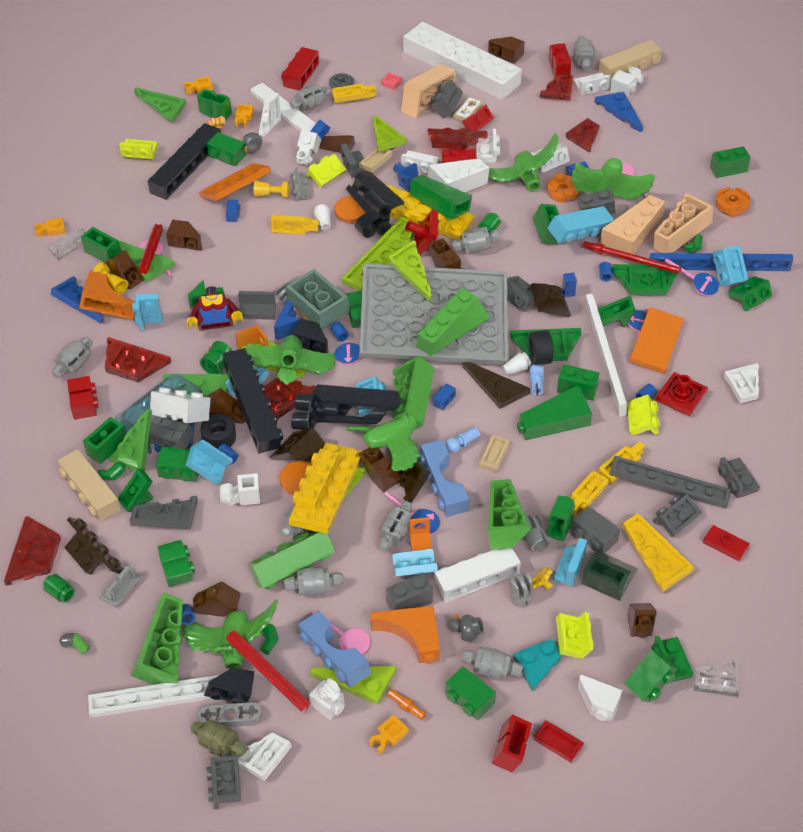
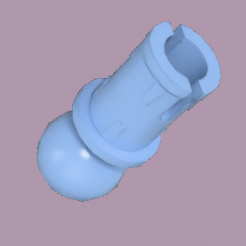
(536, 379)
(463, 439)

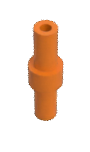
(407, 704)

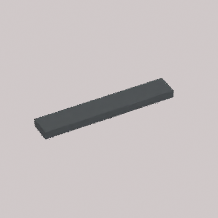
(670, 482)

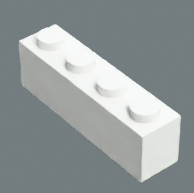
(476, 573)

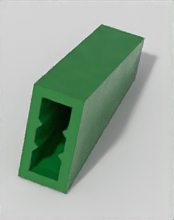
(440, 197)
(556, 415)

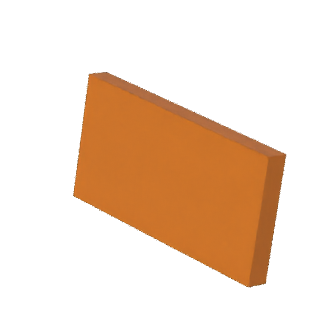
(234, 182)
(656, 340)

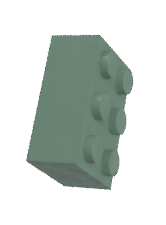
(317, 298)

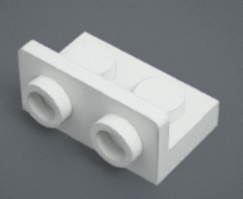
(592, 83)
(487, 148)
(560, 157)
(422, 160)

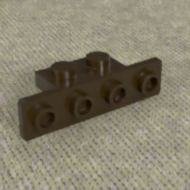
(87, 549)

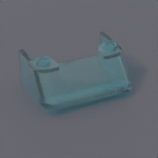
(131, 413)

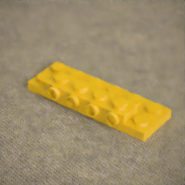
(417, 211)
(324, 487)

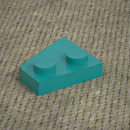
(538, 661)

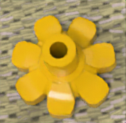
(542, 578)

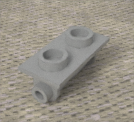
(299, 185)
(120, 586)

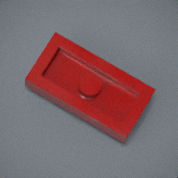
(478, 118)
(726, 543)

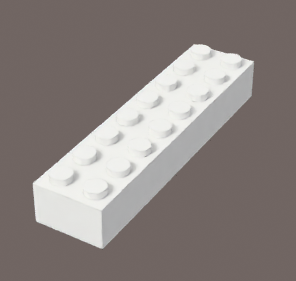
(470, 62)

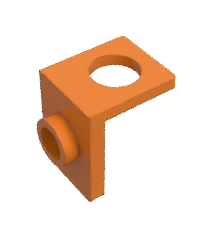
(250, 335)
(420, 537)

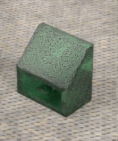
(608, 575)

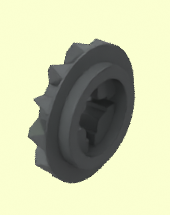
(338, 79)

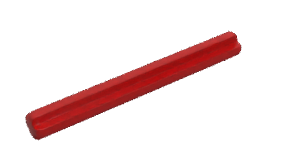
(150, 249)
(268, 671)

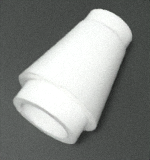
(322, 214)
(517, 363)

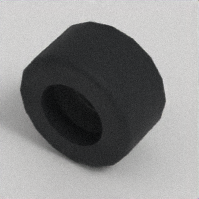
(541, 347)
(218, 422)

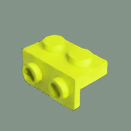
(138, 149)
(326, 170)
(643, 415)
(574, 635)

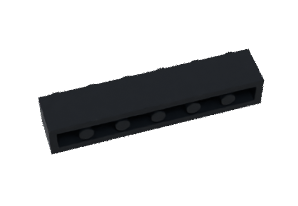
(182, 163)
(252, 400)

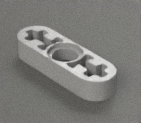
(237, 721)

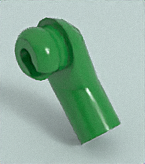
(696, 246)
(113, 473)
(271, 638)

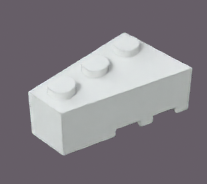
(460, 174)
(180, 405)

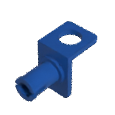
(406, 174)

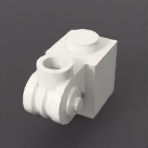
(625, 81)
(307, 144)
(245, 493)
(327, 698)

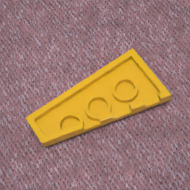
(658, 555)

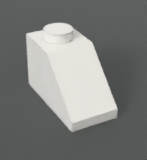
(599, 698)

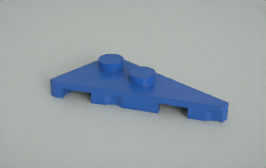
(620, 108)
(71, 294)

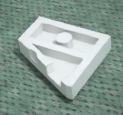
(271, 114)
(744, 382)
(264, 755)

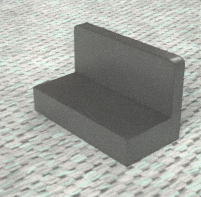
(351, 160)
(257, 305)

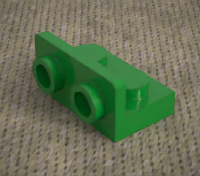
(751, 292)
(674, 652)

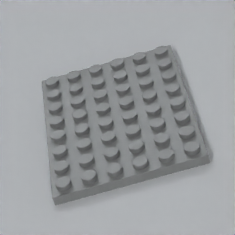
(397, 312)

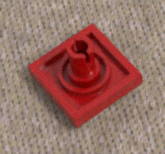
(425, 232)
(681, 393)

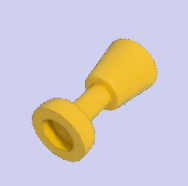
(264, 189)
(117, 283)

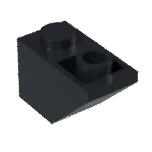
(311, 336)
(232, 685)

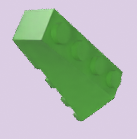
(456, 318)
(413, 384)
(506, 519)
(290, 558)
(160, 647)

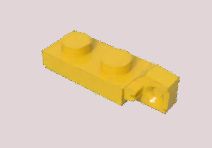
(353, 92)
(293, 224)
(627, 453)
(588, 491)

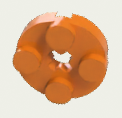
(556, 193)
(725, 204)

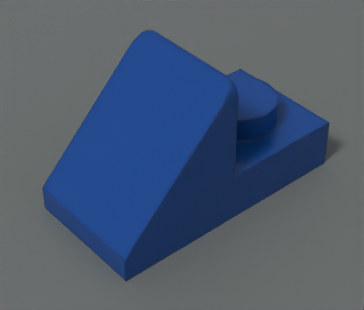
(286, 321)

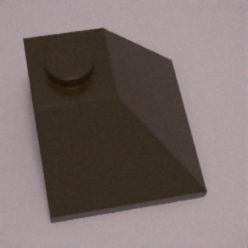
(550, 299)
(299, 446)

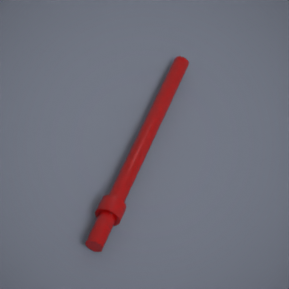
(600, 249)

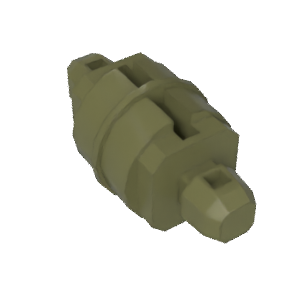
(218, 738)

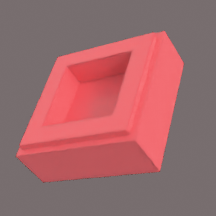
(391, 81)

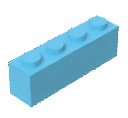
(579, 224)

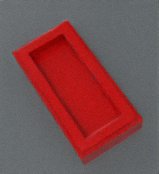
(558, 741)

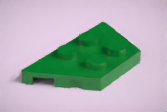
(644, 279)
(563, 341)

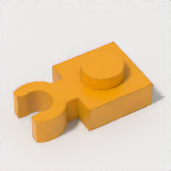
(198, 85)
(243, 113)
(217, 122)
(52, 227)
(390, 732)

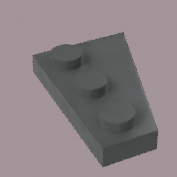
(169, 515)

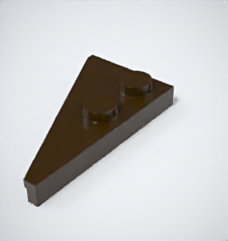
(497, 387)
(413, 480)

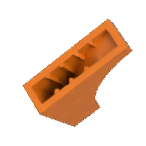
(101, 298)
(414, 626)

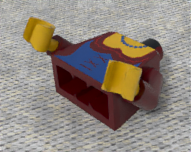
(213, 312)

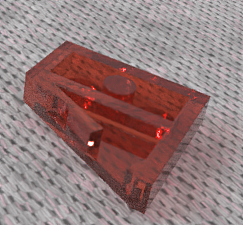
(558, 88)
(584, 134)

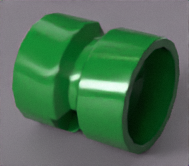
(213, 360)

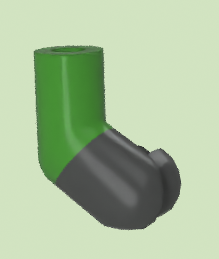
(74, 640)

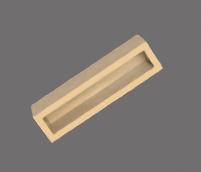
(638, 56)
(89, 486)

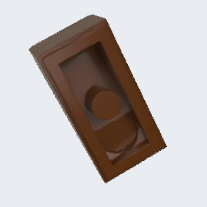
(333, 143)

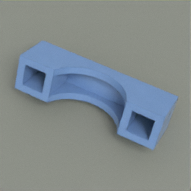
(451, 496)
(348, 664)

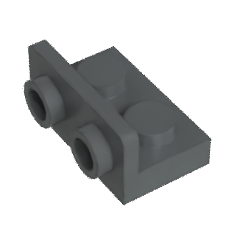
(519, 293)
(737, 477)
(678, 514)
(225, 780)

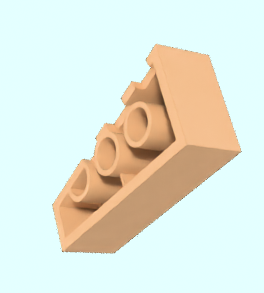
(421, 89)
(683, 224)
(633, 226)

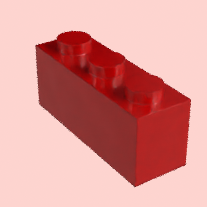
(300, 68)

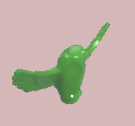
(526, 166)
(612, 178)
(290, 356)
(396, 437)
(215, 640)

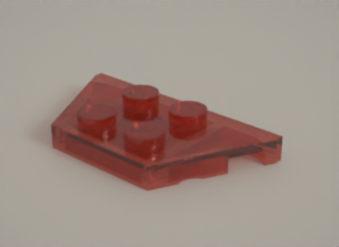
(454, 139)
(132, 361)
(283, 396)
(33, 552)

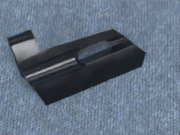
(375, 202)
(332, 404)

